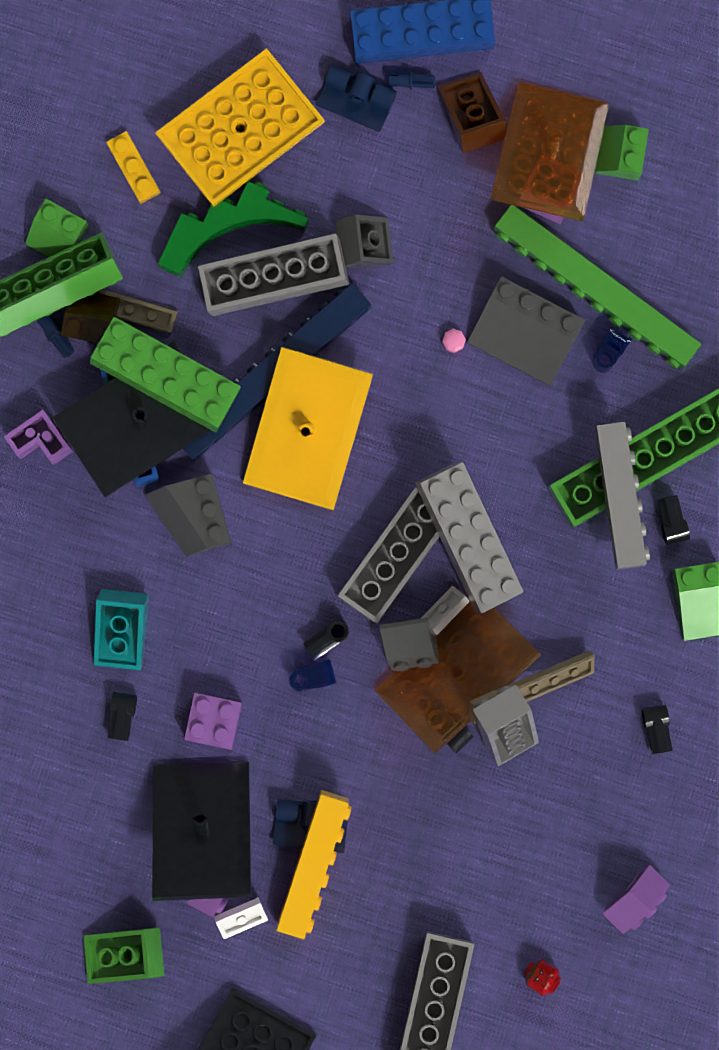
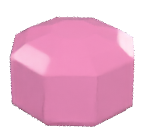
(453, 340)

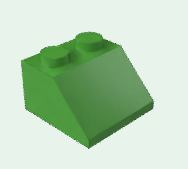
(622, 151)
(55, 229)

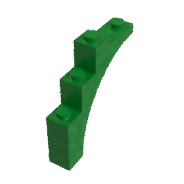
(252, 209)

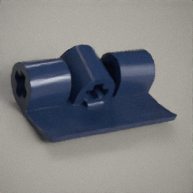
(356, 97)
(293, 823)

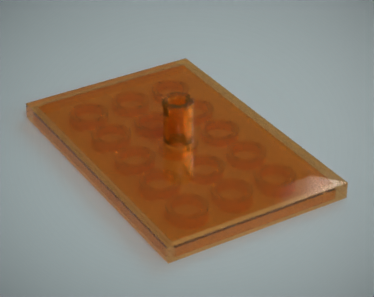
(550, 151)
(475, 658)

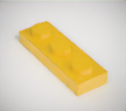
(133, 167)

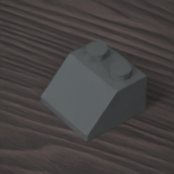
(365, 241)
(409, 644)

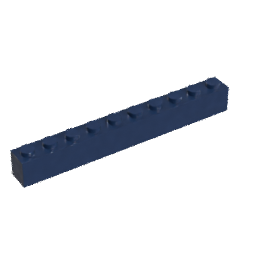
(311, 339)

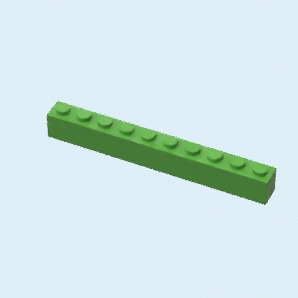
(597, 287)

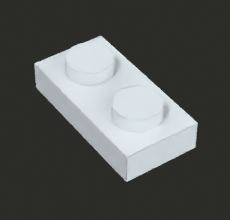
(446, 609)
(241, 918)

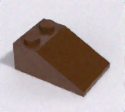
(472, 112)

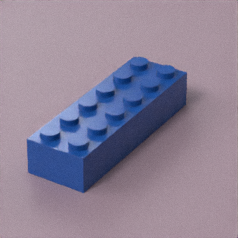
(421, 30)

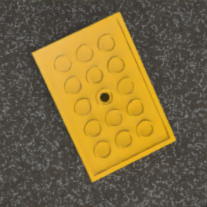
(253, 99)
(314, 396)

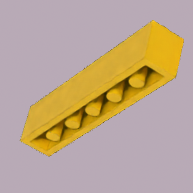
(313, 864)

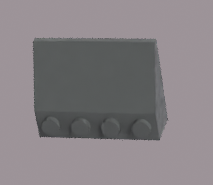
(525, 331)

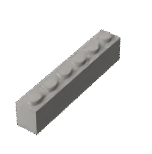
(620, 495)

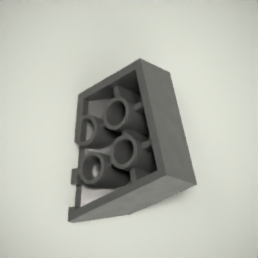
(192, 514)

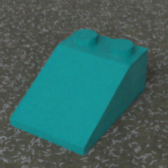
(120, 629)

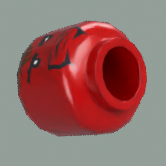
(542, 977)

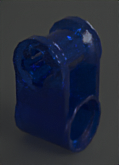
(612, 347)
(317, 675)

